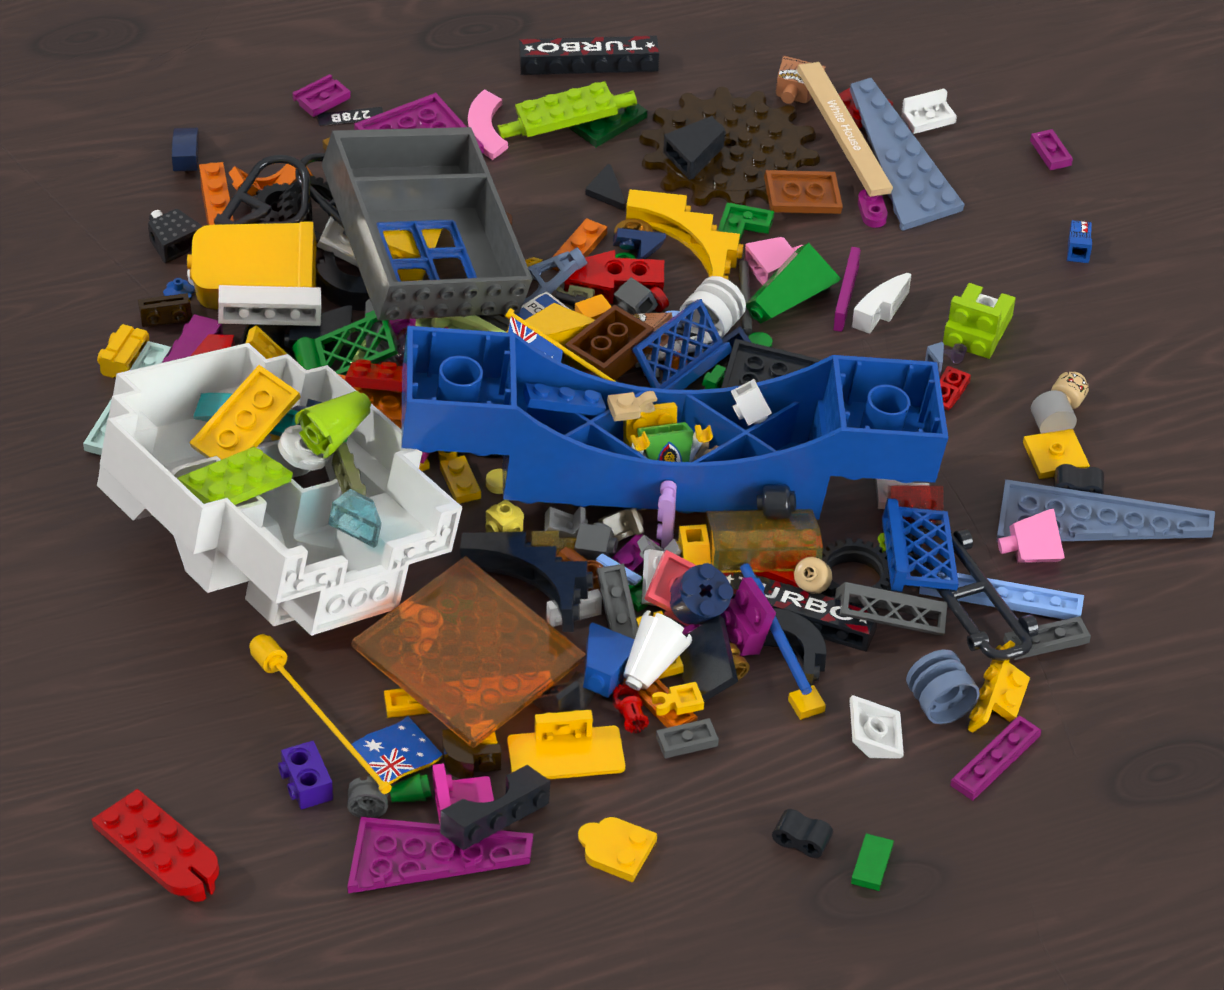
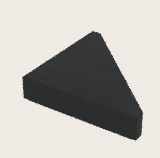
(606, 188)

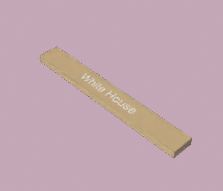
(844, 129)

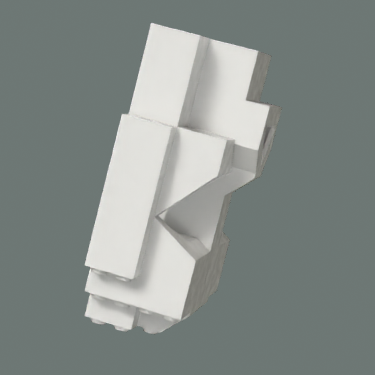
(283, 536)

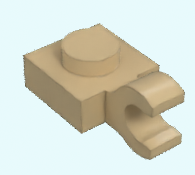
(628, 407)

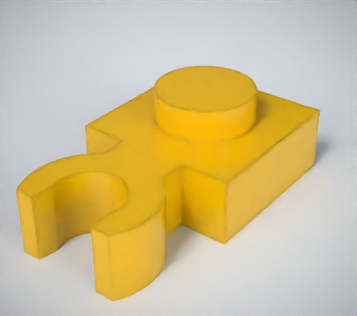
(682, 698)

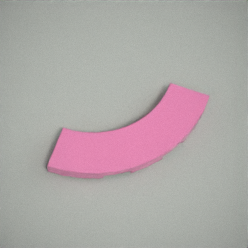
(480, 121)

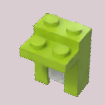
(978, 320)

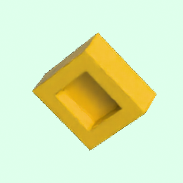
(806, 705)

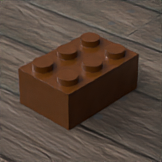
(609, 343)

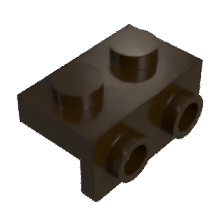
(165, 310)

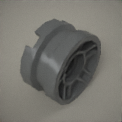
(366, 798)

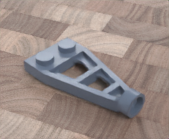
(565, 262)

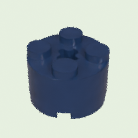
(700, 594)

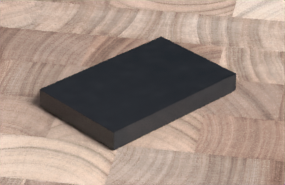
(709, 659)

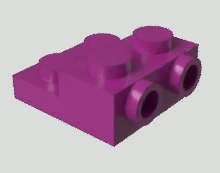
(748, 618)

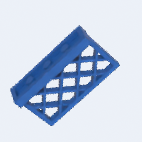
(695, 366)
(899, 546)

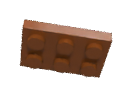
(803, 191)

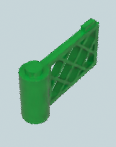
(312, 354)

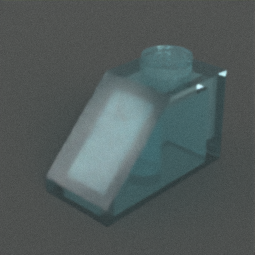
(356, 517)

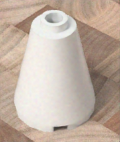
(655, 648)

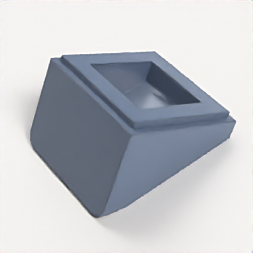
(935, 354)

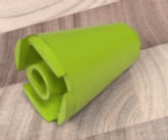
(332, 421)

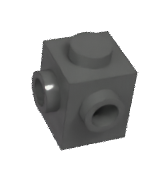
(635, 298)
(595, 540)

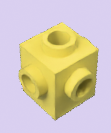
(504, 518)

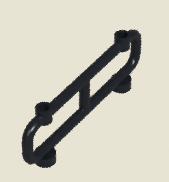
(1024, 627)

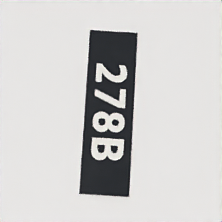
(348, 116)

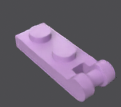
(666, 512)

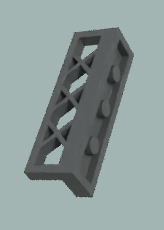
(895, 603)

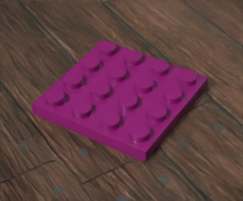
(421, 113)

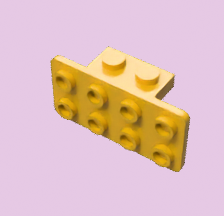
(568, 746)

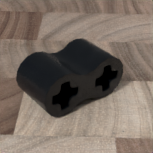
(1080, 479)
(802, 833)

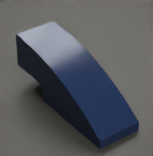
(185, 149)

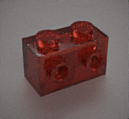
(917, 496)

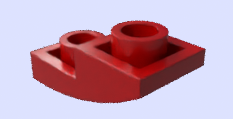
(953, 384)

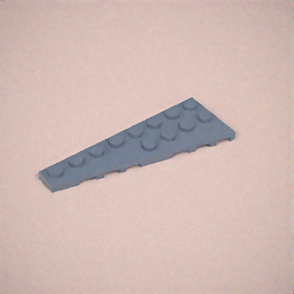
(919, 187)
(1101, 516)

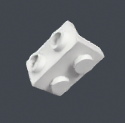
(927, 111)

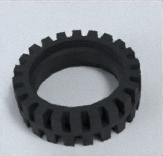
(288, 200)
(857, 553)

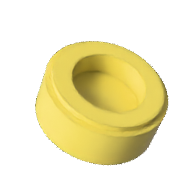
(494, 481)

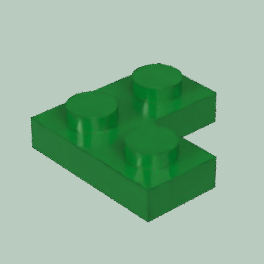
(741, 218)

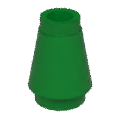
(411, 789)

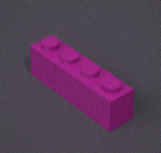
(192, 336)

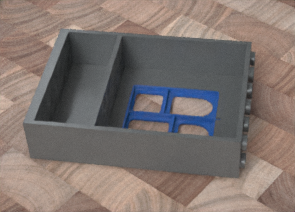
(416, 184)

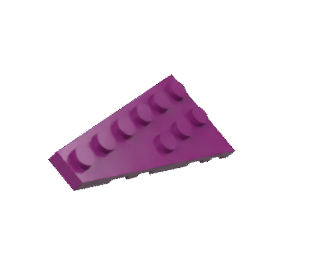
(413, 852)

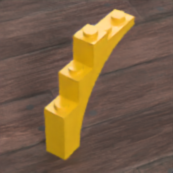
(695, 230)

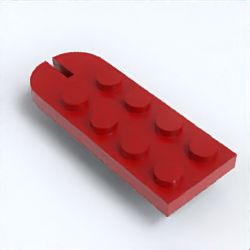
(159, 846)

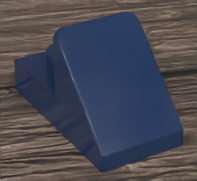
(643, 241)

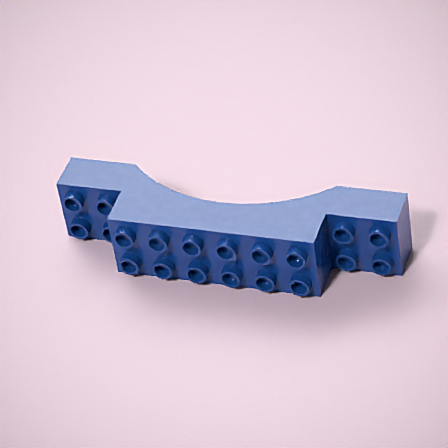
(825, 421)

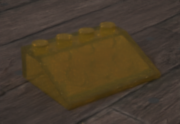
(762, 543)

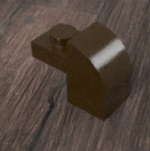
(463, 760)

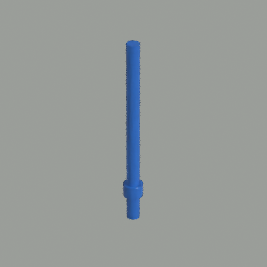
(781, 640)

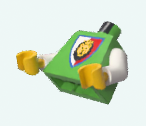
(670, 441)

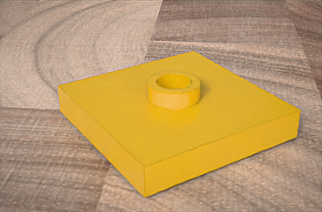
(1054, 449)

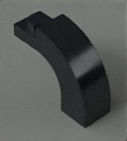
(339, 286)
(804, 640)

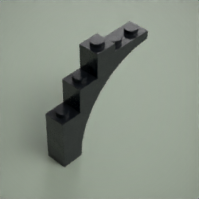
(513, 556)

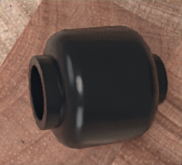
(777, 502)

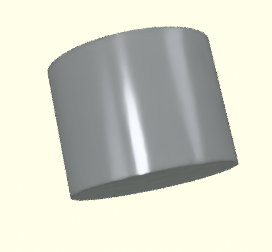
(1053, 412)

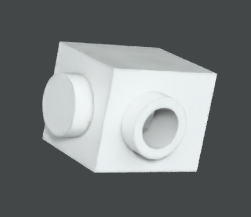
(750, 403)

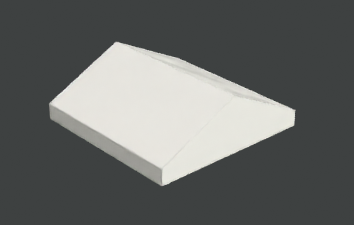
(876, 729)

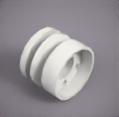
(722, 301)

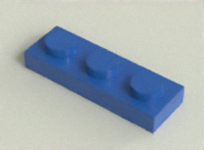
(563, 399)

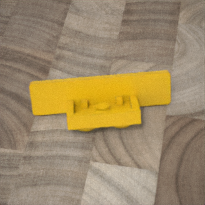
(1001, 692)

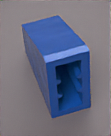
(605, 659)

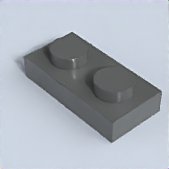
(687, 738)

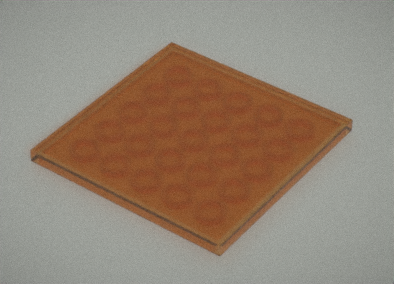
(468, 651)

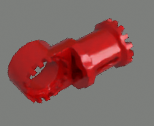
(630, 708)

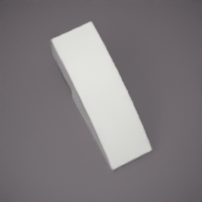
(881, 303)

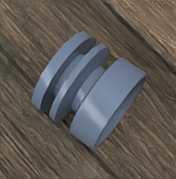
(942, 686)

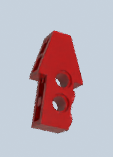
(607, 274)

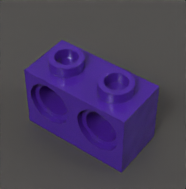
(306, 775)

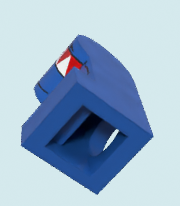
(1079, 239)

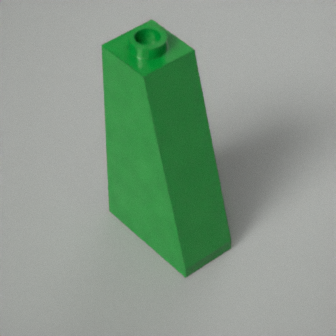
(795, 281)

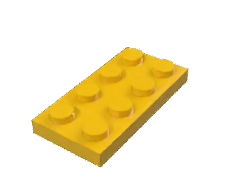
(246, 416)

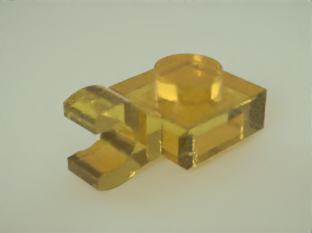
(551, 538)

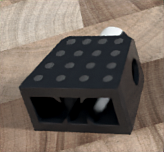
(172, 233)

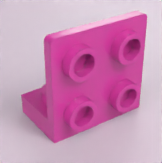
(451, 791)

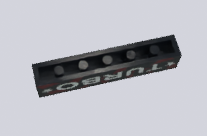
(588, 55)
(818, 609)

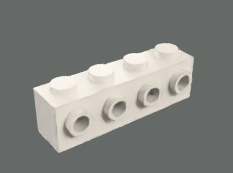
(269, 305)

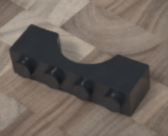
(471, 822)

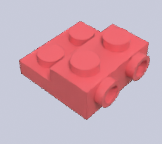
(667, 572)

